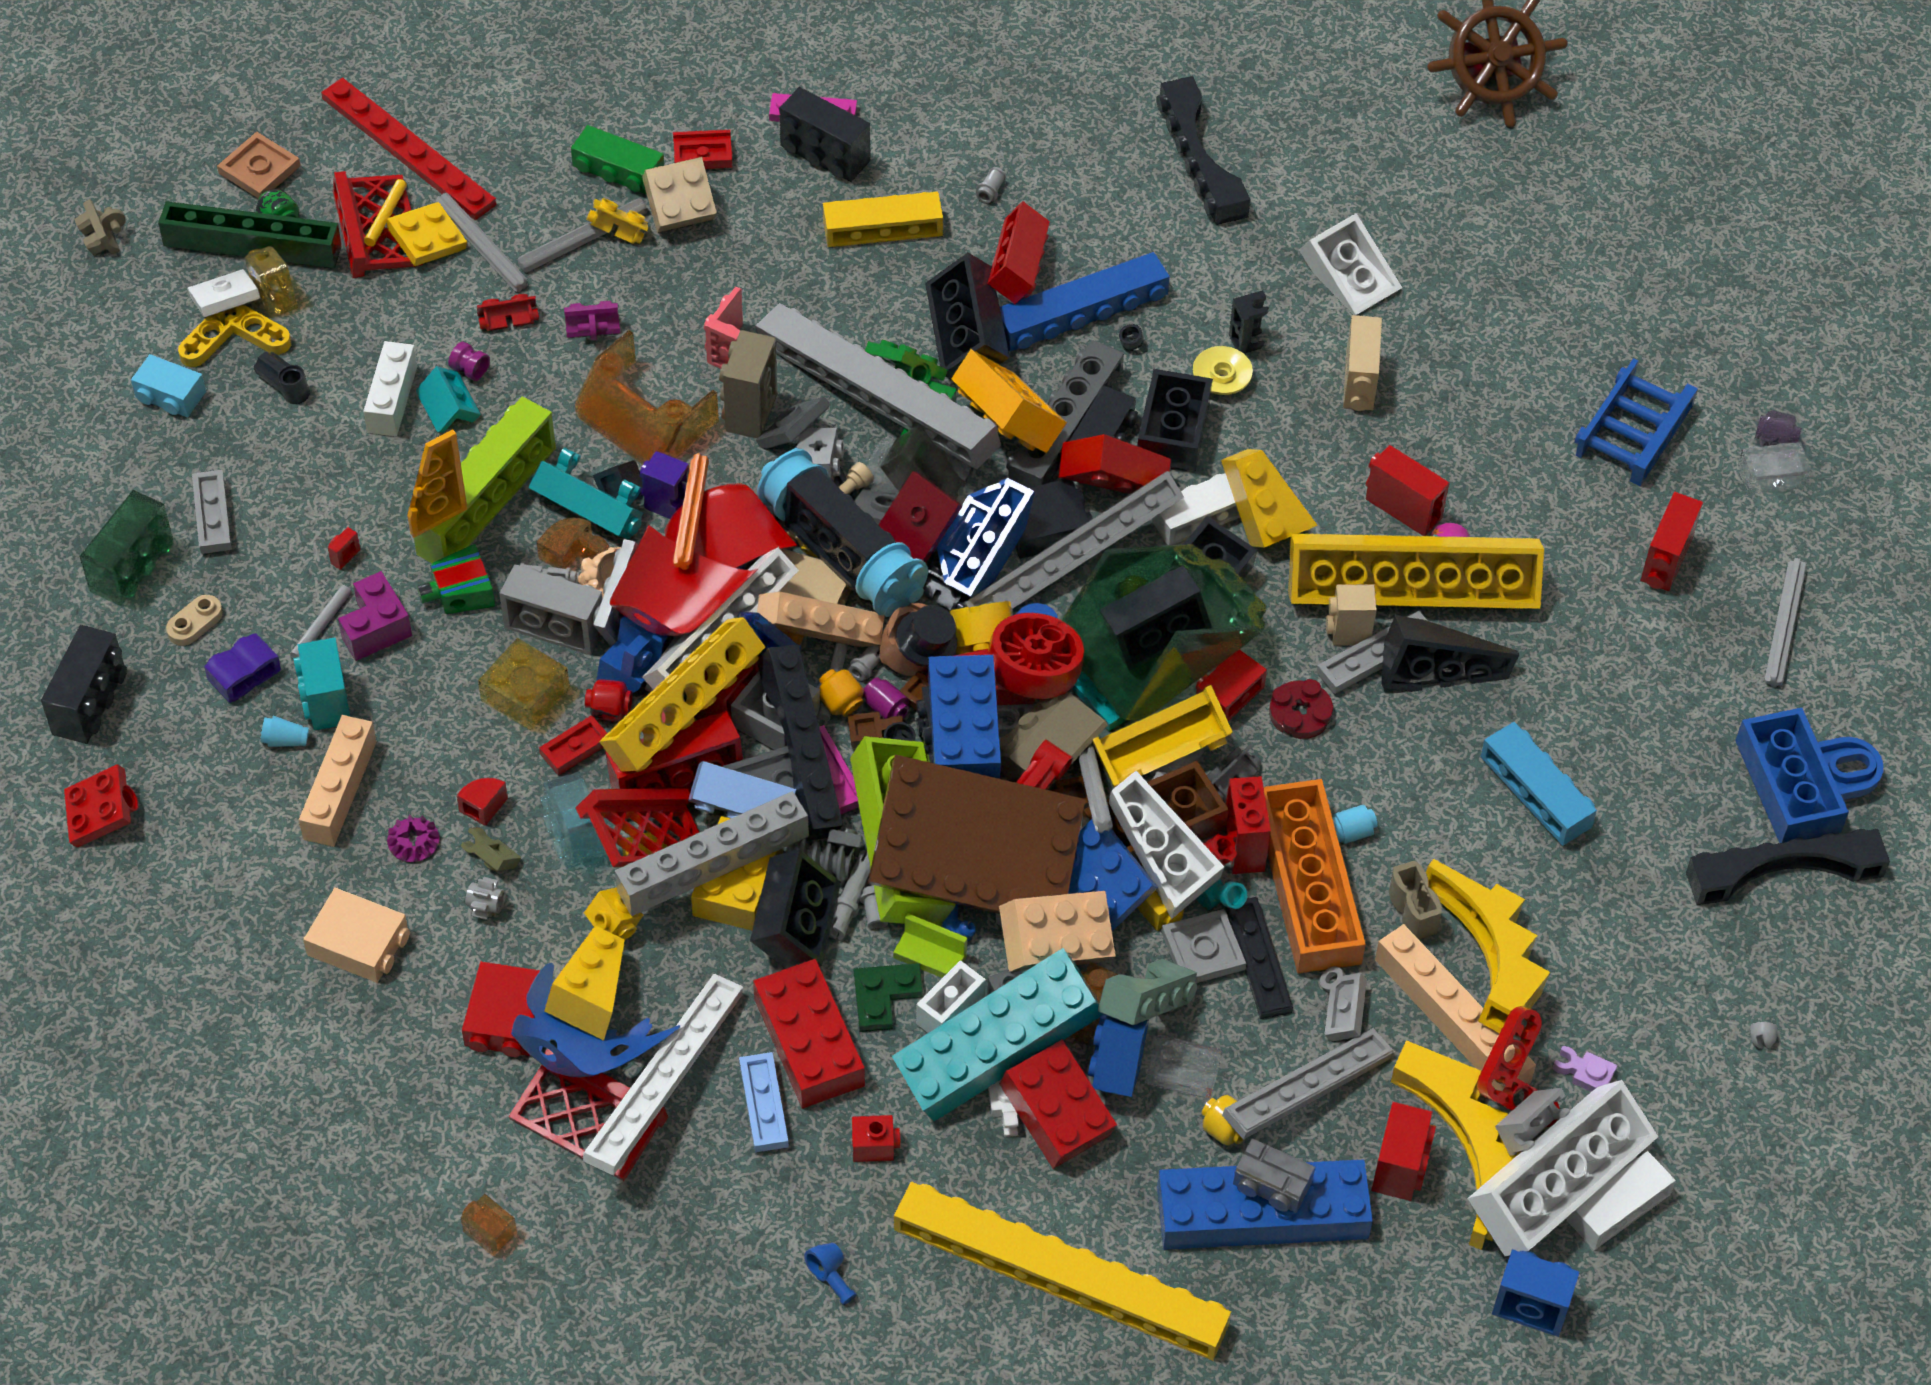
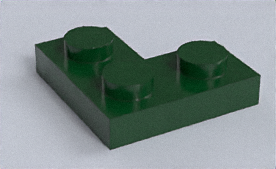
(878, 986)

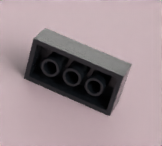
(965, 314)

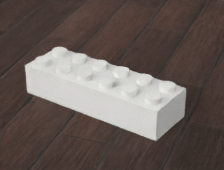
(1563, 1168)

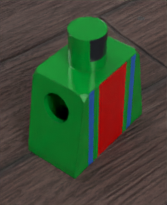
(459, 582)

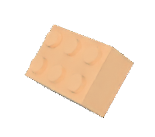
(1046, 924)

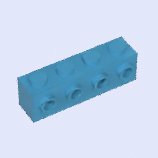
(1538, 783)

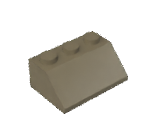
(1058, 719)

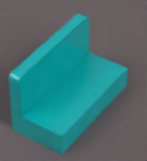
(446, 399)

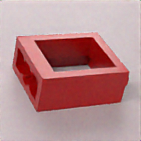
(1248, 824)

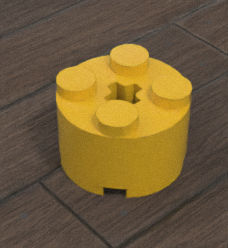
(977, 624)

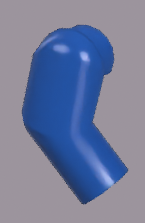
(961, 927)

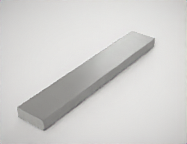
(1307, 1083)

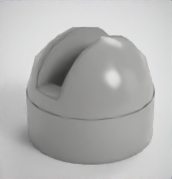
(1763, 1033)

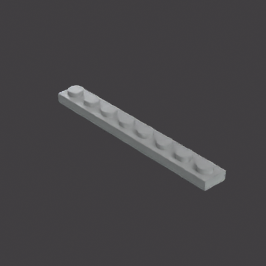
(1082, 543)

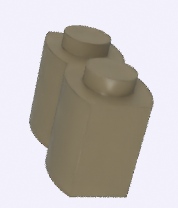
(1414, 899)

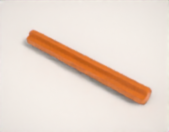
(691, 511)

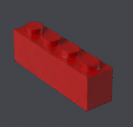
(1019, 253)

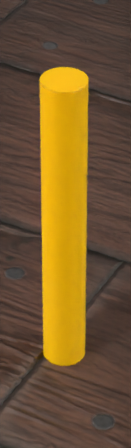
(385, 212)

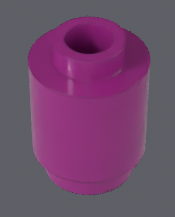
(885, 698)

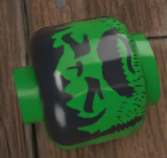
(277, 203)

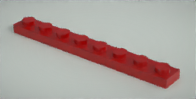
(408, 148)

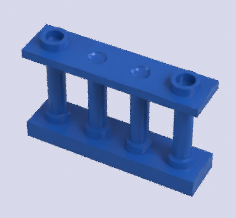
(1653, 443)

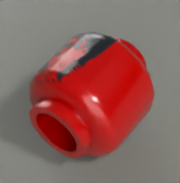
(609, 700)

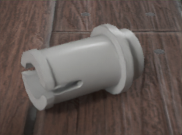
(988, 189)
(863, 665)
(869, 900)

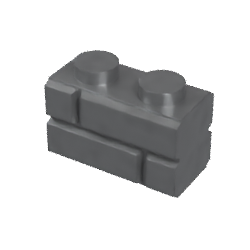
(1273, 1176)

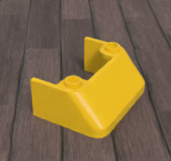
(1164, 737)

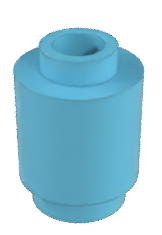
(1354, 824)

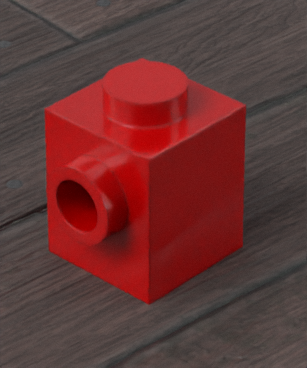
(874, 1138)

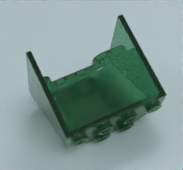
(1190, 654)

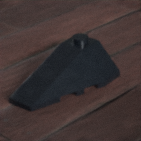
(1430, 653)

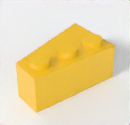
(1264, 499)
(588, 984)

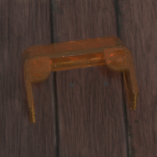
(630, 419)

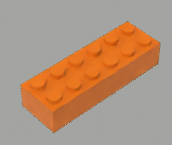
(1312, 878)

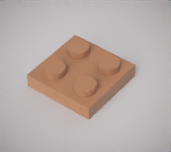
(258, 165)

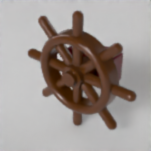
(1499, 55)

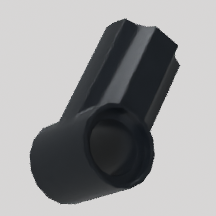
(284, 377)

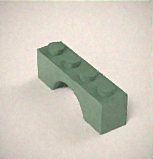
(1138, 999)

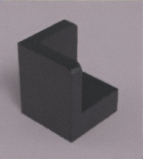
(611, 479)

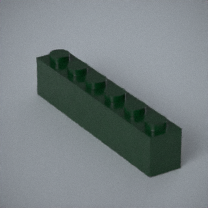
(243, 231)

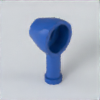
(830, 1258)

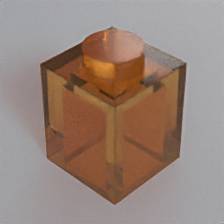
(488, 1224)

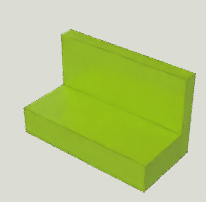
(930, 946)

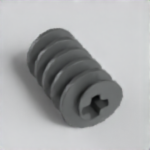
(836, 864)

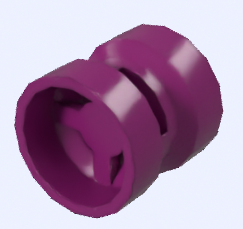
(469, 361)

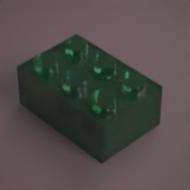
(127, 548)

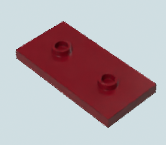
(920, 516)

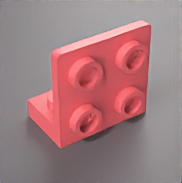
(723, 328)

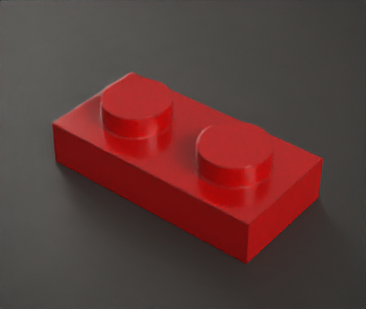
(573, 745)

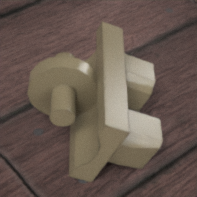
(103, 225)

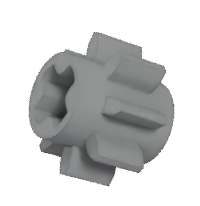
(485, 898)

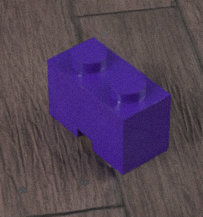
(664, 484)

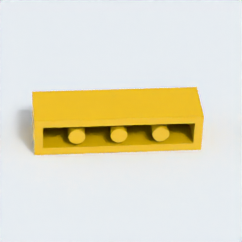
(883, 219)

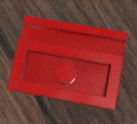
(711, 145)

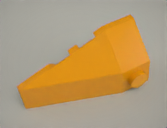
(438, 486)

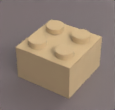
(679, 194)

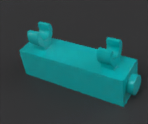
(586, 500)

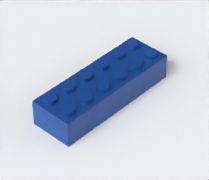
(1209, 1211)

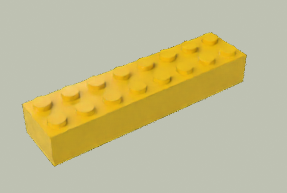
(1419, 569)

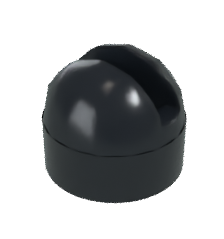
(1137, 333)

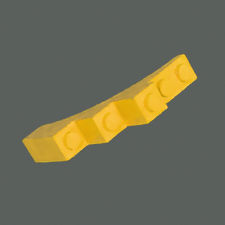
(1506, 945)
(1454, 1095)

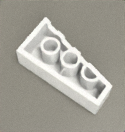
(1164, 844)

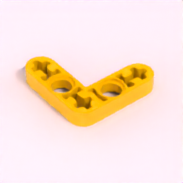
(233, 324)

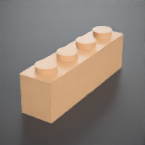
(821, 619)
(337, 780)

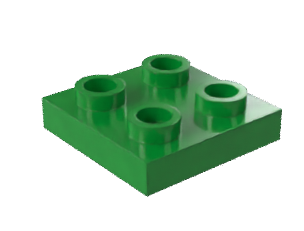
(905, 358)

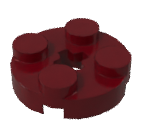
(1303, 693)

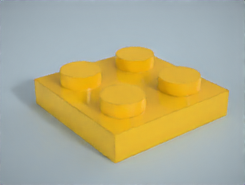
(426, 234)

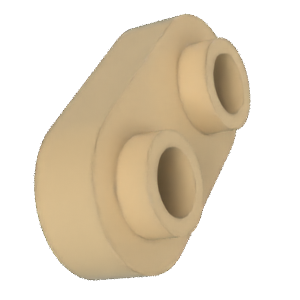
(195, 619)

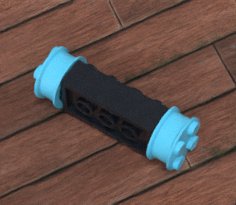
(841, 532)

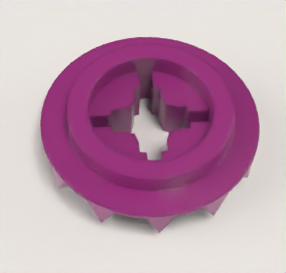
(426, 840)

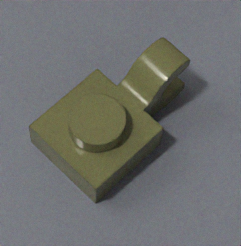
(494, 852)

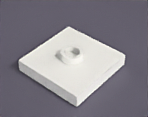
(223, 293)

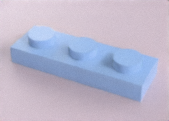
(763, 1102)

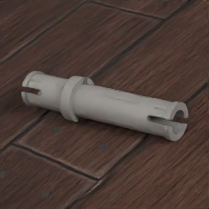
(847, 903)

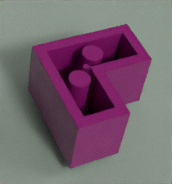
(378, 621)

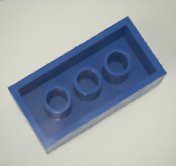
(964, 713)

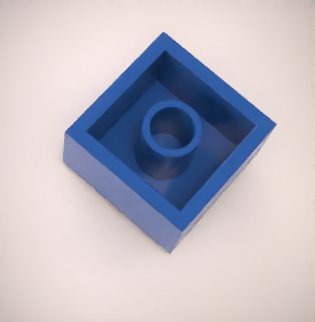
(1117, 1055)
(1535, 1292)

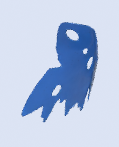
(576, 1051)

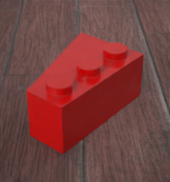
(1110, 463)

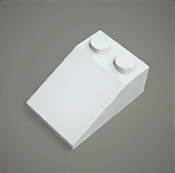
(1350, 265)

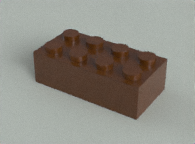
(1189, 796)

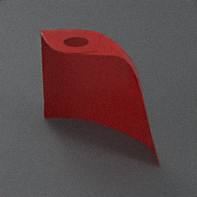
(733, 526)
(669, 598)

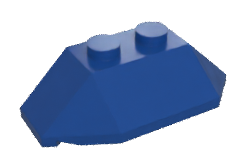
(984, 536)

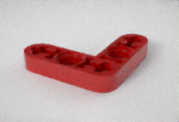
(1507, 1072)

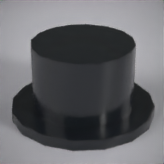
(926, 635)

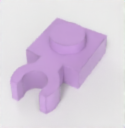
(1587, 1072)

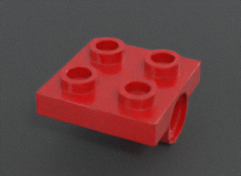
(99, 805)

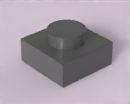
(846, 838)

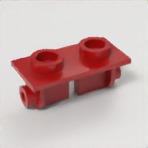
(496, 312)

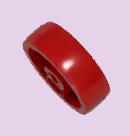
(1043, 663)

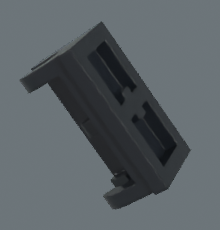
(1246, 321)

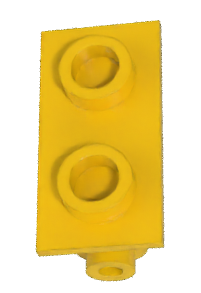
(628, 223)

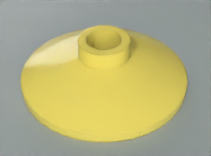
(1227, 362)

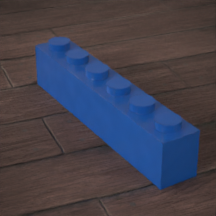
(1084, 301)

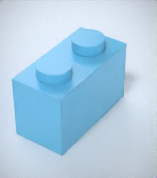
(168, 386)

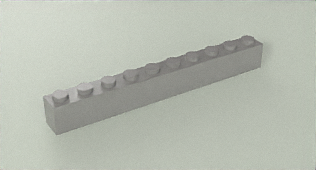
(880, 385)

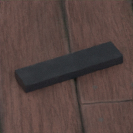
(1261, 961)

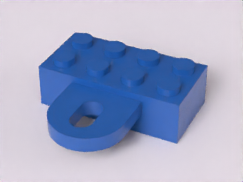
(1800, 776)

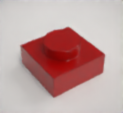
(343, 548)

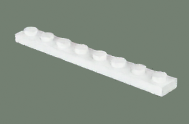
(662, 1075)

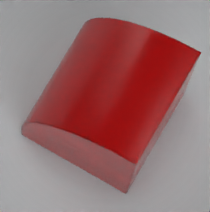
(482, 799)

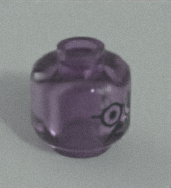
(1777, 429)

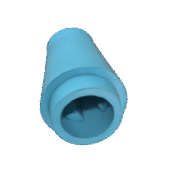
(283, 733)

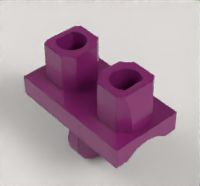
(592, 319)

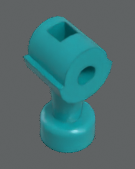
(1229, 894)

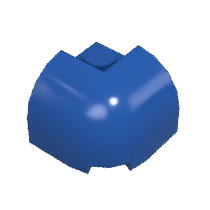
(631, 655)

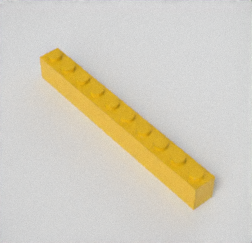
(1062, 1270)

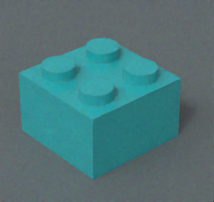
(321, 683)

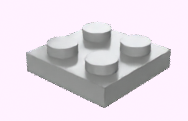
(1205, 945)

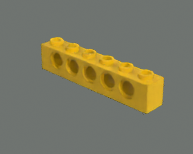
(624, 741)

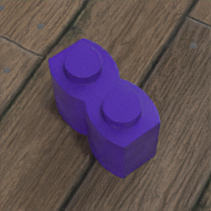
(242, 667)

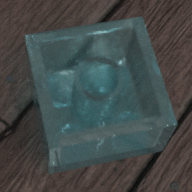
(574, 837)

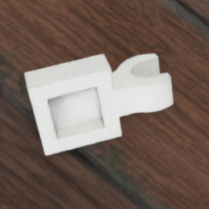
(1002, 1107)

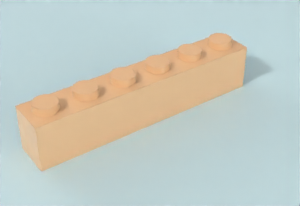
(1442, 999)

